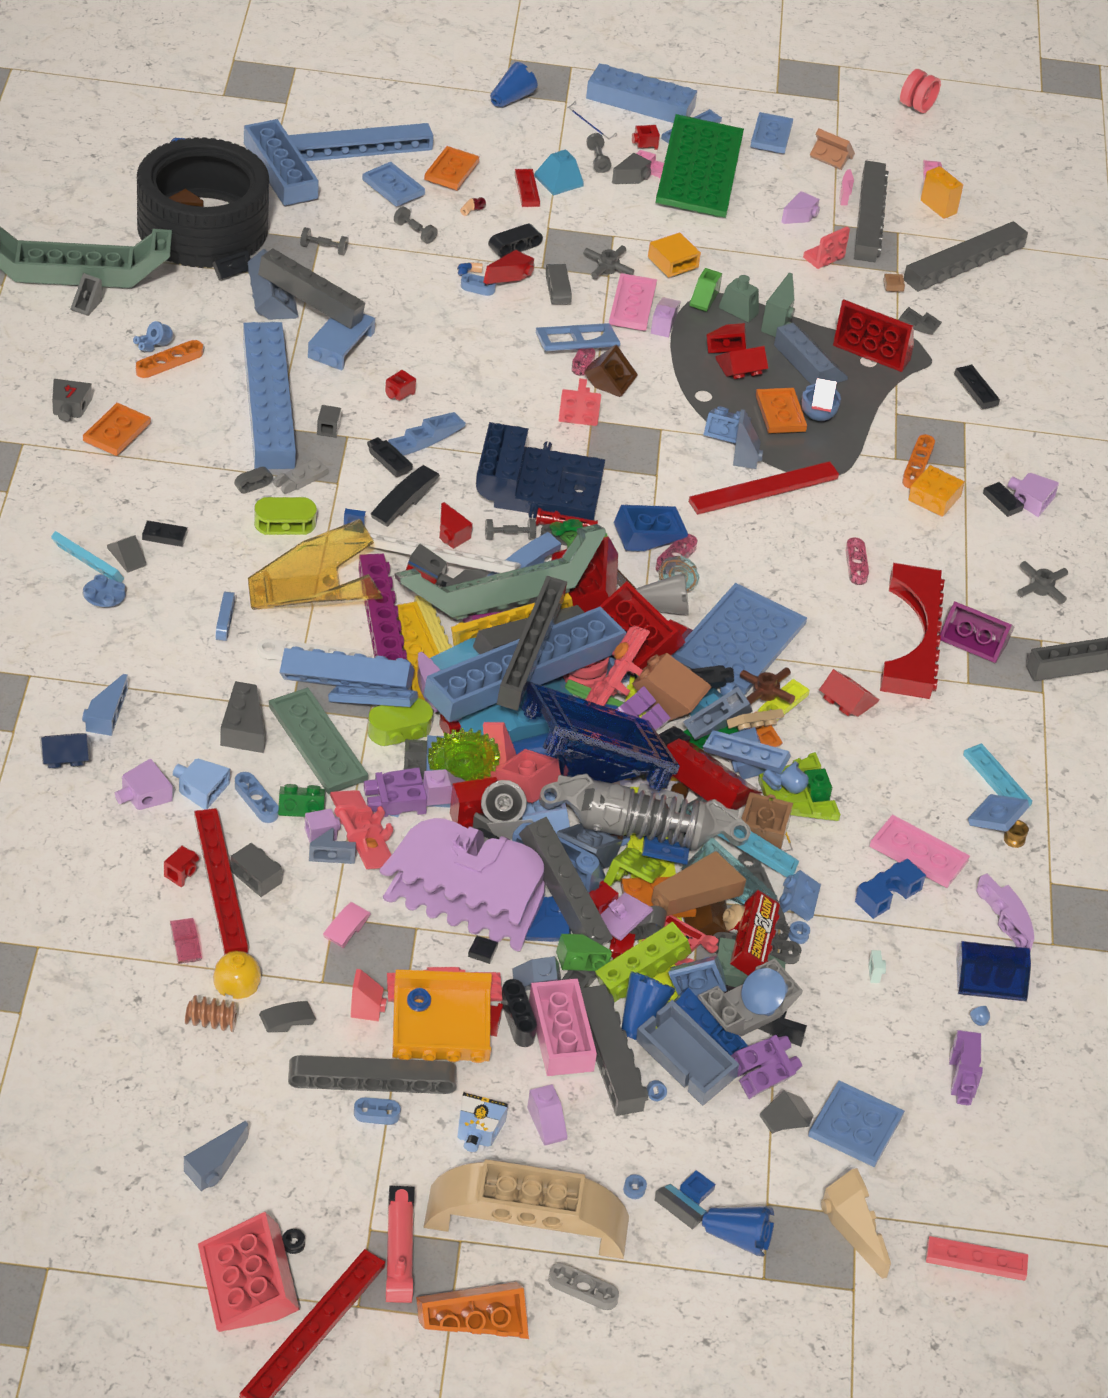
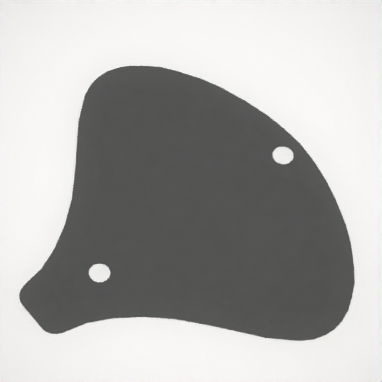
(830, 440)

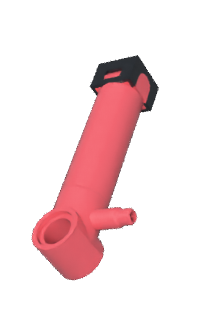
(400, 1244)

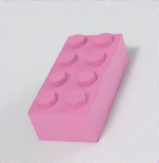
(562, 1027)

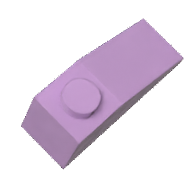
(664, 316)

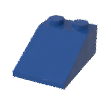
(648, 526)

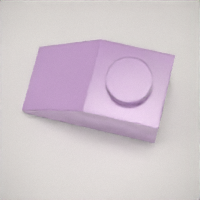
(801, 209)
(439, 786)
(547, 1114)

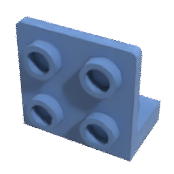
(722, 424)

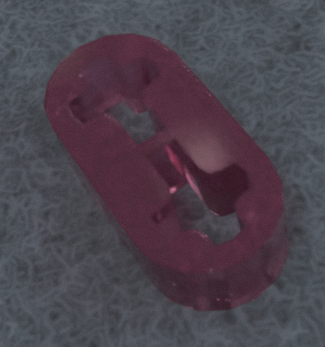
(581, 359)

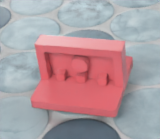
(580, 405)

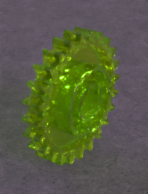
(464, 754)

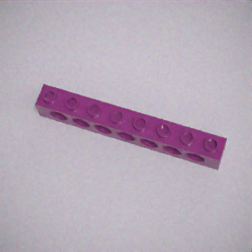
(382, 612)

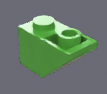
(706, 289)
(581, 953)

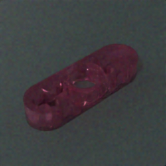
(678, 547)
(860, 555)

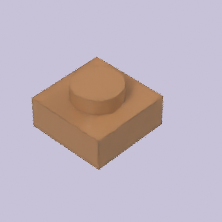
(894, 282)

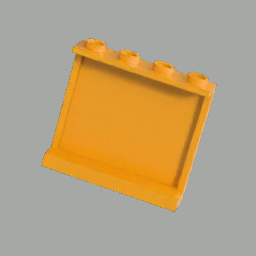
(452, 1026)

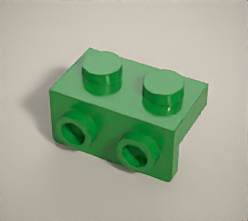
(298, 800)

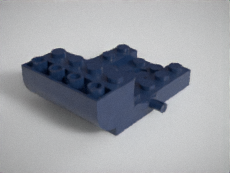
(536, 478)

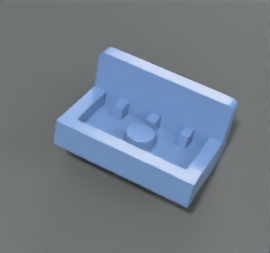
(800, 895)

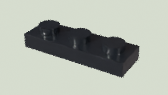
(977, 386)

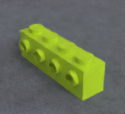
(648, 958)

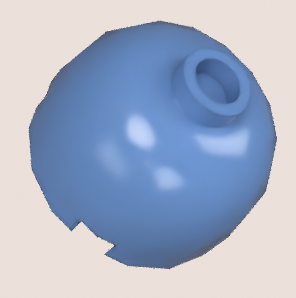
(819, 415)

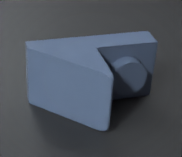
(326, 850)

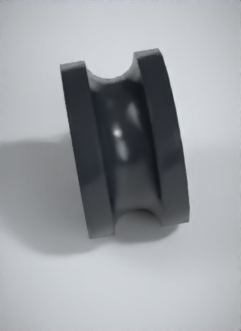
(287, 1237)

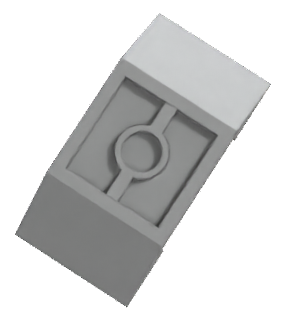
(733, 1014)

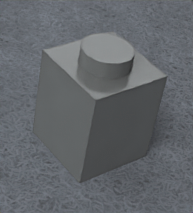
(329, 421)

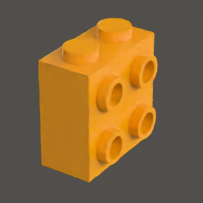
(941, 192)
(674, 254)
(936, 490)

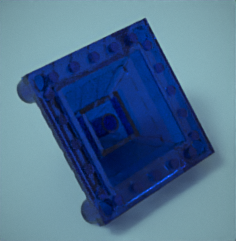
(599, 739)

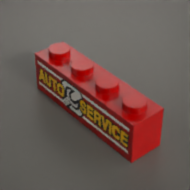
(755, 933)

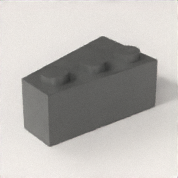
(242, 720)

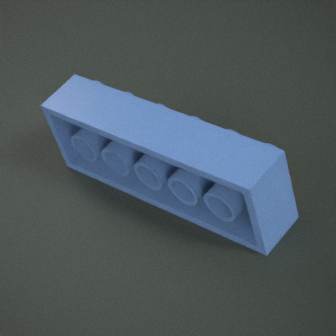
(640, 93)
(286, 167)

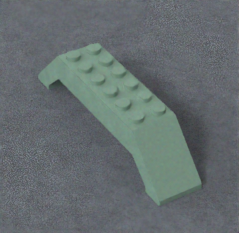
(67, 262)
(509, 586)

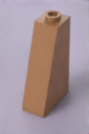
(699, 885)

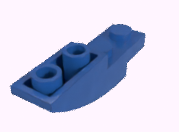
(700, 1014)

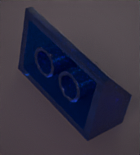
(993, 971)

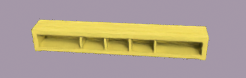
(433, 624)

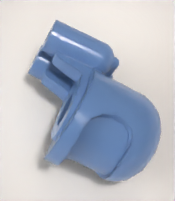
(156, 334)
(791, 778)

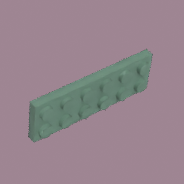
(318, 740)

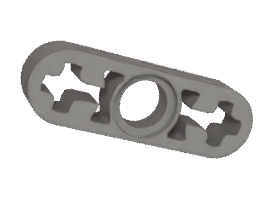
(586, 1296)

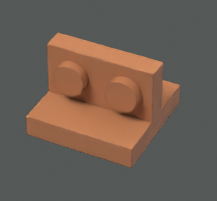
(832, 149)

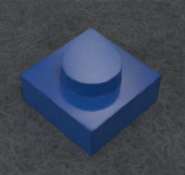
(351, 515)
(697, 1187)

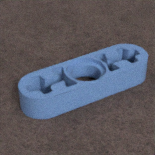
(225, 616)
(256, 788)

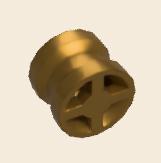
(1016, 835)

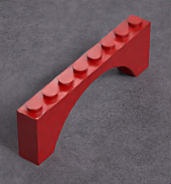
(915, 672)

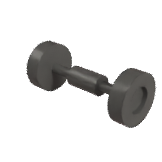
(601, 162)
(428, 233)
(306, 237)
(531, 529)

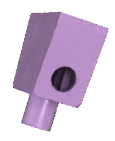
(1034, 492)
(145, 786)

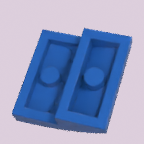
(665, 851)

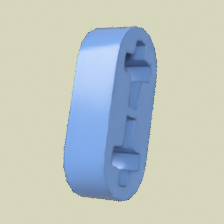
(475, 284)
(377, 1111)

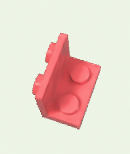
(831, 248)

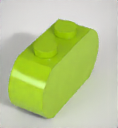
(285, 515)
(396, 723)

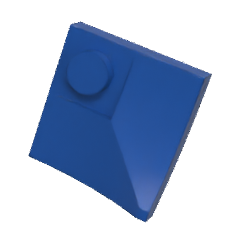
(548, 923)

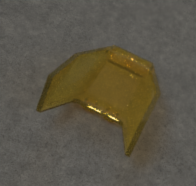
(310, 575)

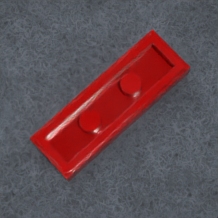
(527, 188)

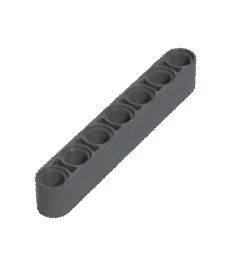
(372, 1074)

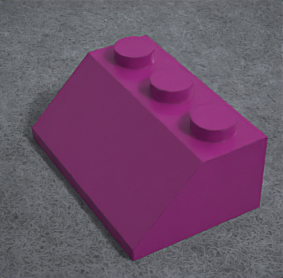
(976, 632)

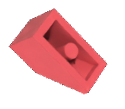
(367, 998)

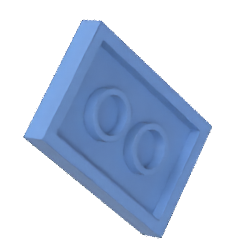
(771, 132)
(393, 184)

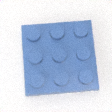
(856, 1123)

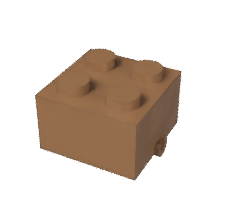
(768, 817)

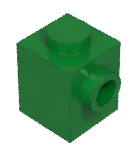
(819, 785)

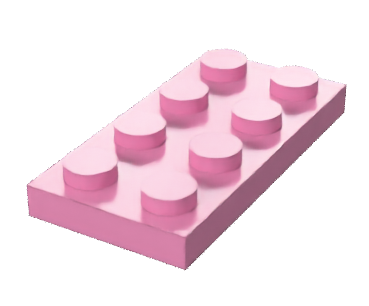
(633, 302)
(931, 855)

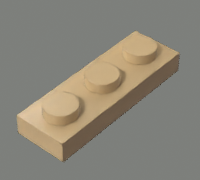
(756, 719)

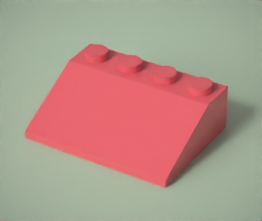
(248, 1274)

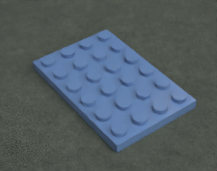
(741, 634)

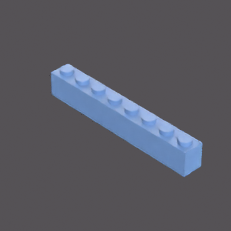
(364, 142)

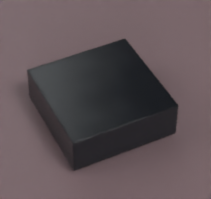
(483, 949)

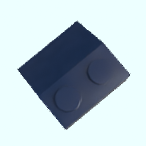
(63, 749)

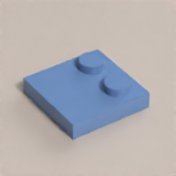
(998, 812)

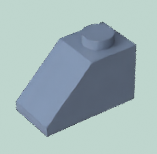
(537, 971)

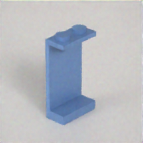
(336, 340)

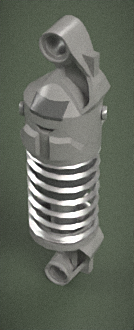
(623, 812)

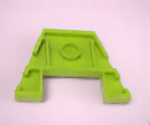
(802, 801)

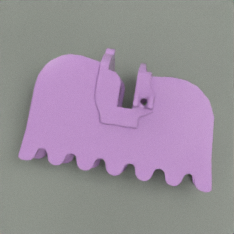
(472, 881)

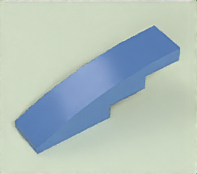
(432, 431)
(534, 551)

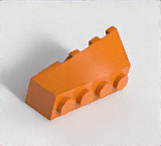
(480, 1310)

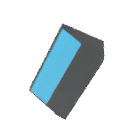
(680, 1205)

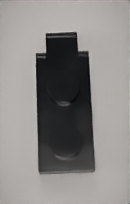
(389, 456)
(715, 675)

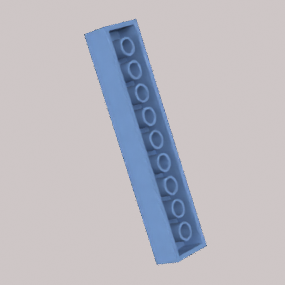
(268, 395)
(569, 647)

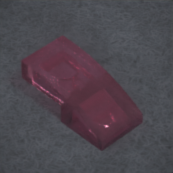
(185, 940)

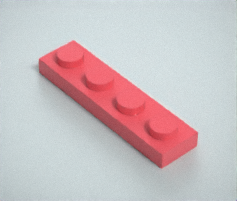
(977, 1258)

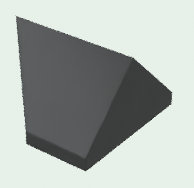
(786, 1112)

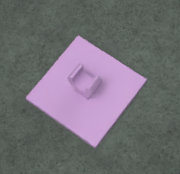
(624, 915)

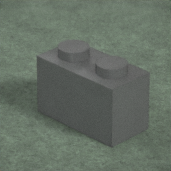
(256, 869)

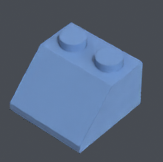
(698, 975)

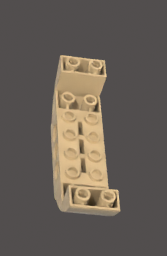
(530, 1199)

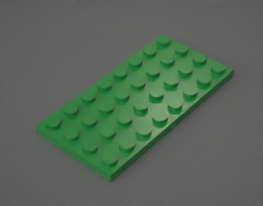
(700, 166)

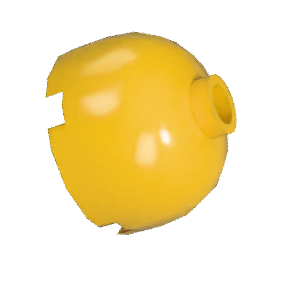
(237, 975)

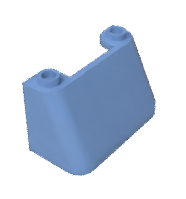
(585, 863)

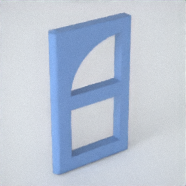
(607, 339)

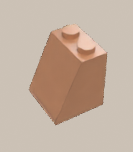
(672, 685)

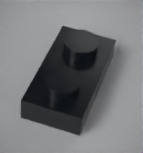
(231, 265)
(1003, 499)
(164, 533)

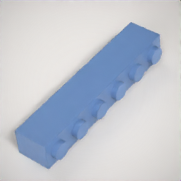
(345, 669)

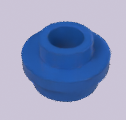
(422, 994)

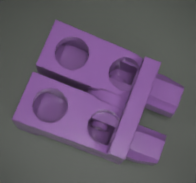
(642, 702)
(397, 792)
(967, 1058)
(773, 1061)

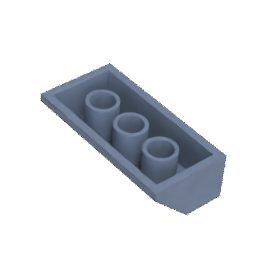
(269, 298)
(806, 355)

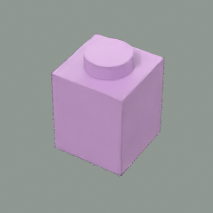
(320, 822)

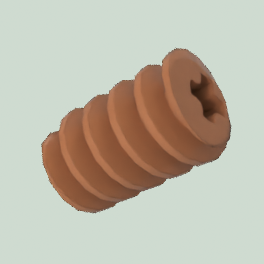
(211, 1013)

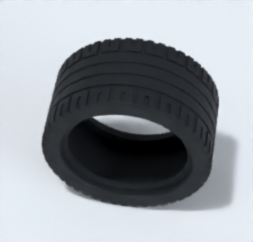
(209, 171)

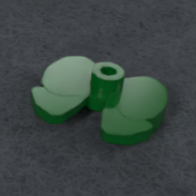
(558, 528)

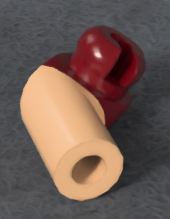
(472, 205)

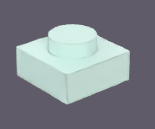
(876, 966)

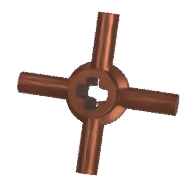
(767, 686)

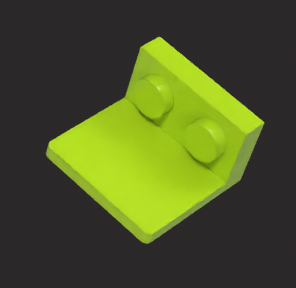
(632, 861)

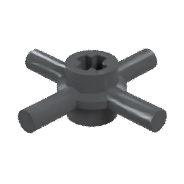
(608, 261)
(1043, 582)

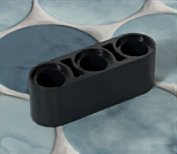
(517, 238)
(518, 1013)

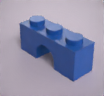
(875, 894)

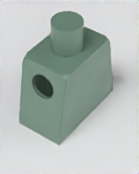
(741, 299)

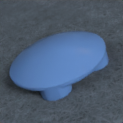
(104, 591)
(764, 991)

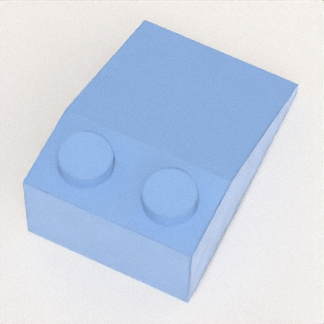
(557, 816)

